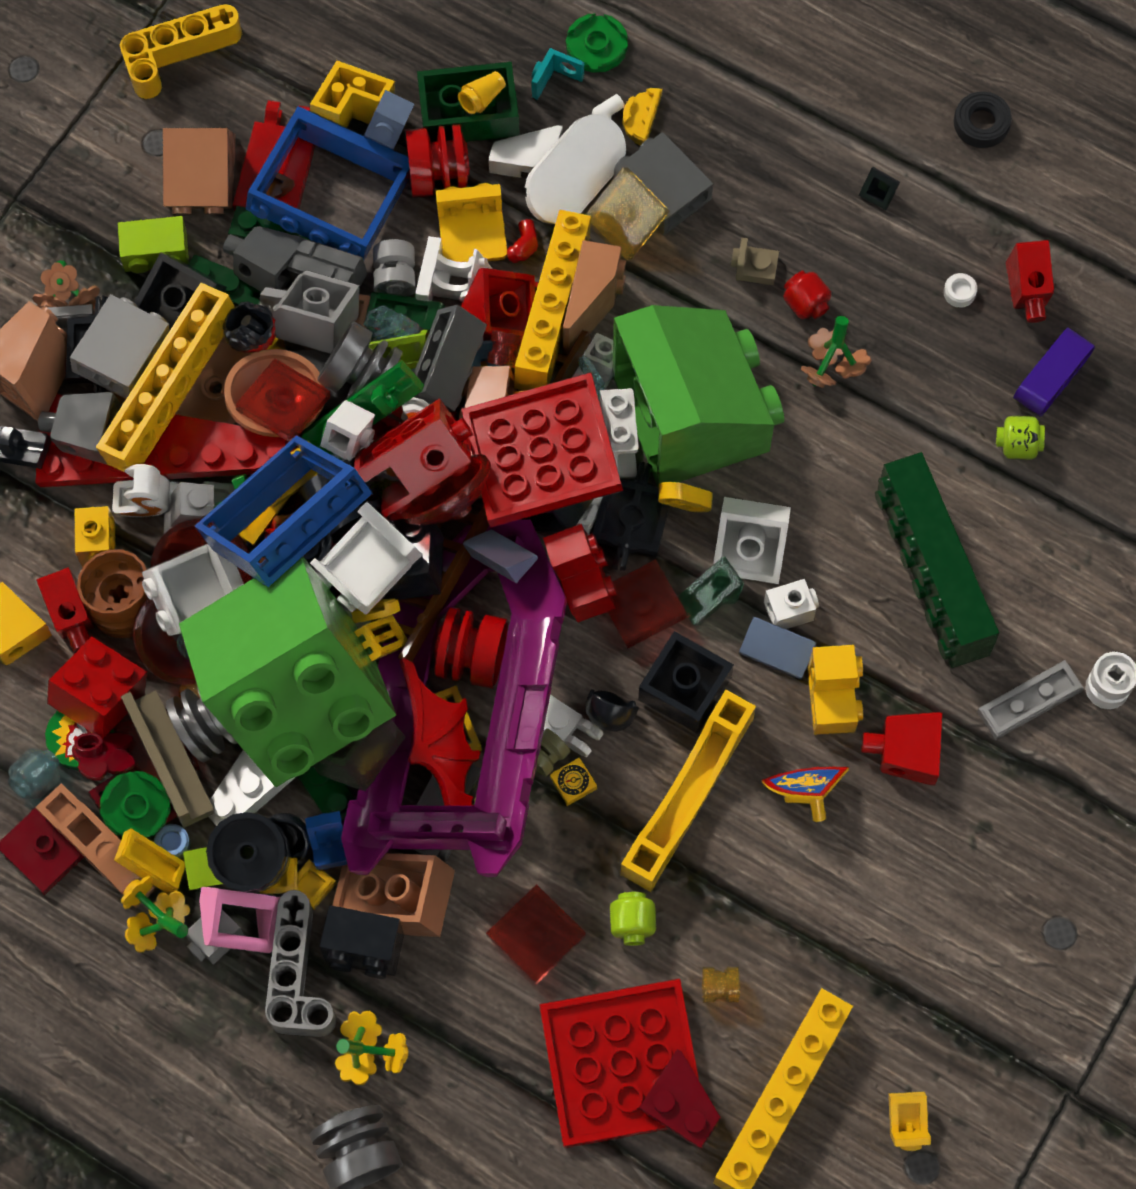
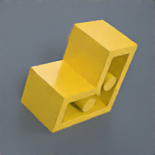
(350, 94)
(832, 685)

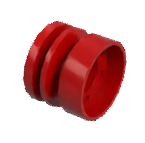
(436, 160)
(471, 647)

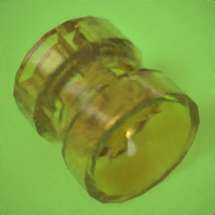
(720, 984)

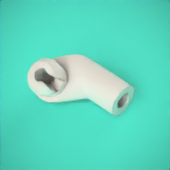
(609, 106)

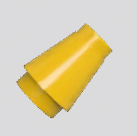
(481, 92)

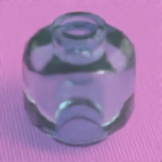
(34, 774)

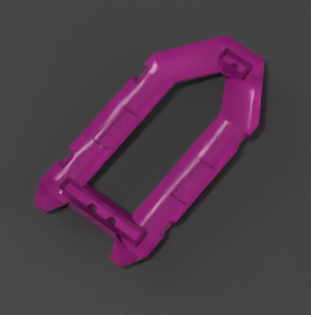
(514, 739)

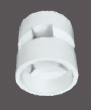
(1111, 680)

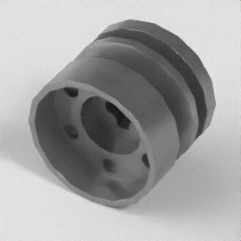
(355, 362)
(197, 725)
(352, 1140)

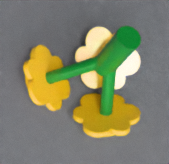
(168, 911)
(360, 1048)

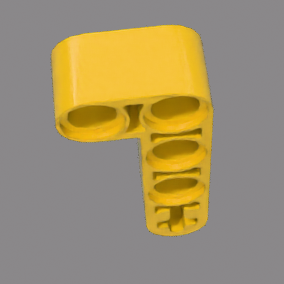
(218, 29)

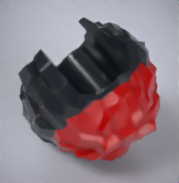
(249, 327)

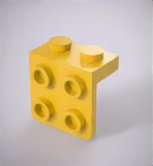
(470, 221)

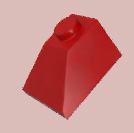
(501, 300)

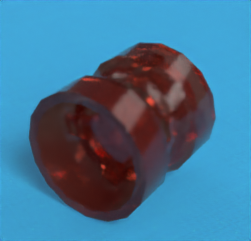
(504, 348)

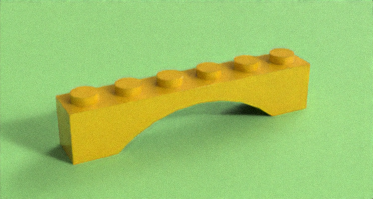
(689, 791)

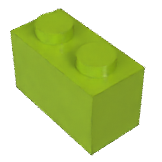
(145, 239)

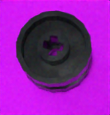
(250, 831)

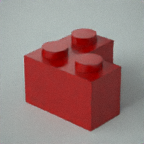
(580, 569)

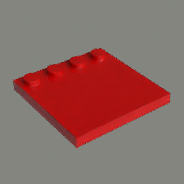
(543, 449)
(609, 1055)

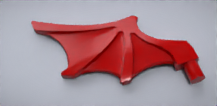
(440, 738)

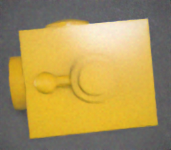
(93, 532)

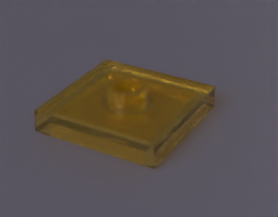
(627, 213)

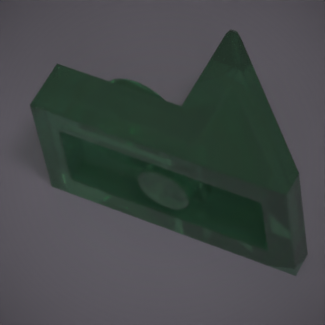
(710, 591)

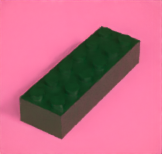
(936, 561)

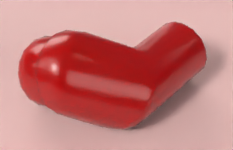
(526, 245)

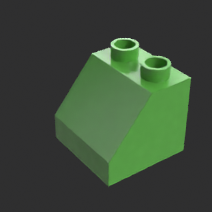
(693, 390)

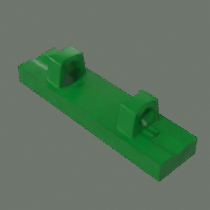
(378, 397)

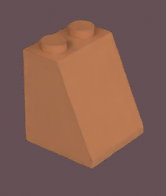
(198, 169)
(32, 359)

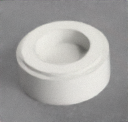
(960, 290)

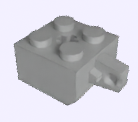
(313, 310)

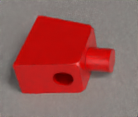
(1031, 278)
(62, 599)
(908, 746)

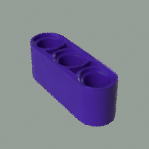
(1054, 372)

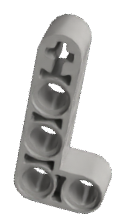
(294, 962)

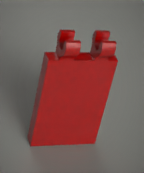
(261, 143)

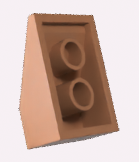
(594, 289)
(403, 888)

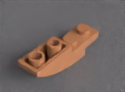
(88, 836)

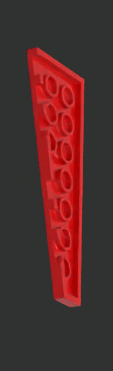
(185, 450)

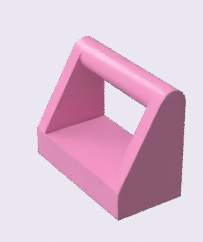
(266, 911)

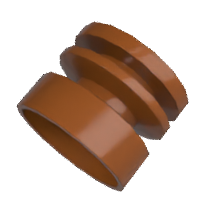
(112, 591)

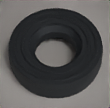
(982, 137)

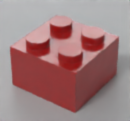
(92, 686)

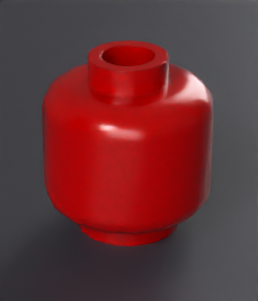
(807, 295)

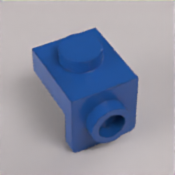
(325, 839)

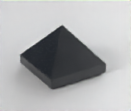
(879, 188)

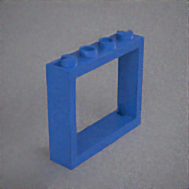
(346, 145)
(303, 528)

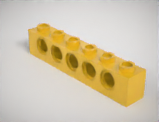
(548, 311)
(166, 379)
(783, 1092)

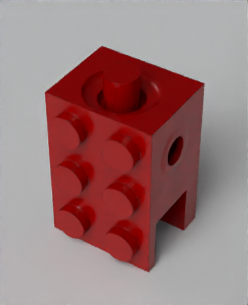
(420, 454)

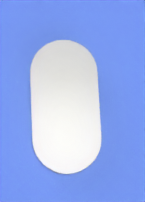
(575, 168)

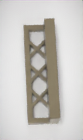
(169, 758)

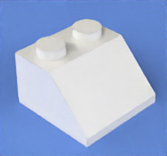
(753, 538)

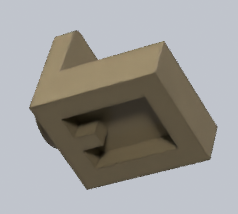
(754, 263)

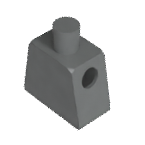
(262, 257)
(80, 423)

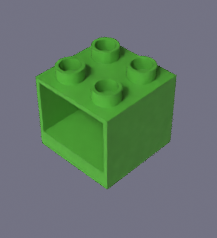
(286, 672)

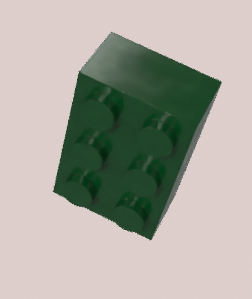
(442, 108)

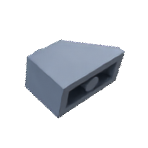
(389, 119)

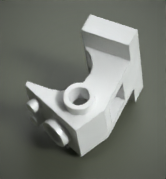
(437, 271)

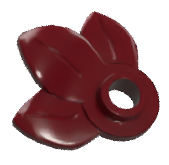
(103, 756)

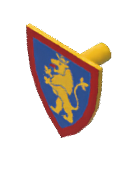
(807, 786)

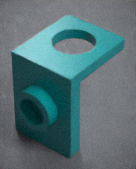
(553, 62)

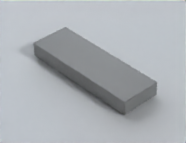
(1030, 699)

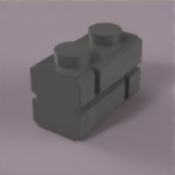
(327, 262)

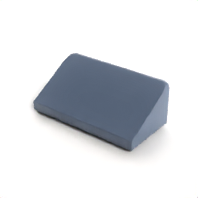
(500, 554)
(777, 648)

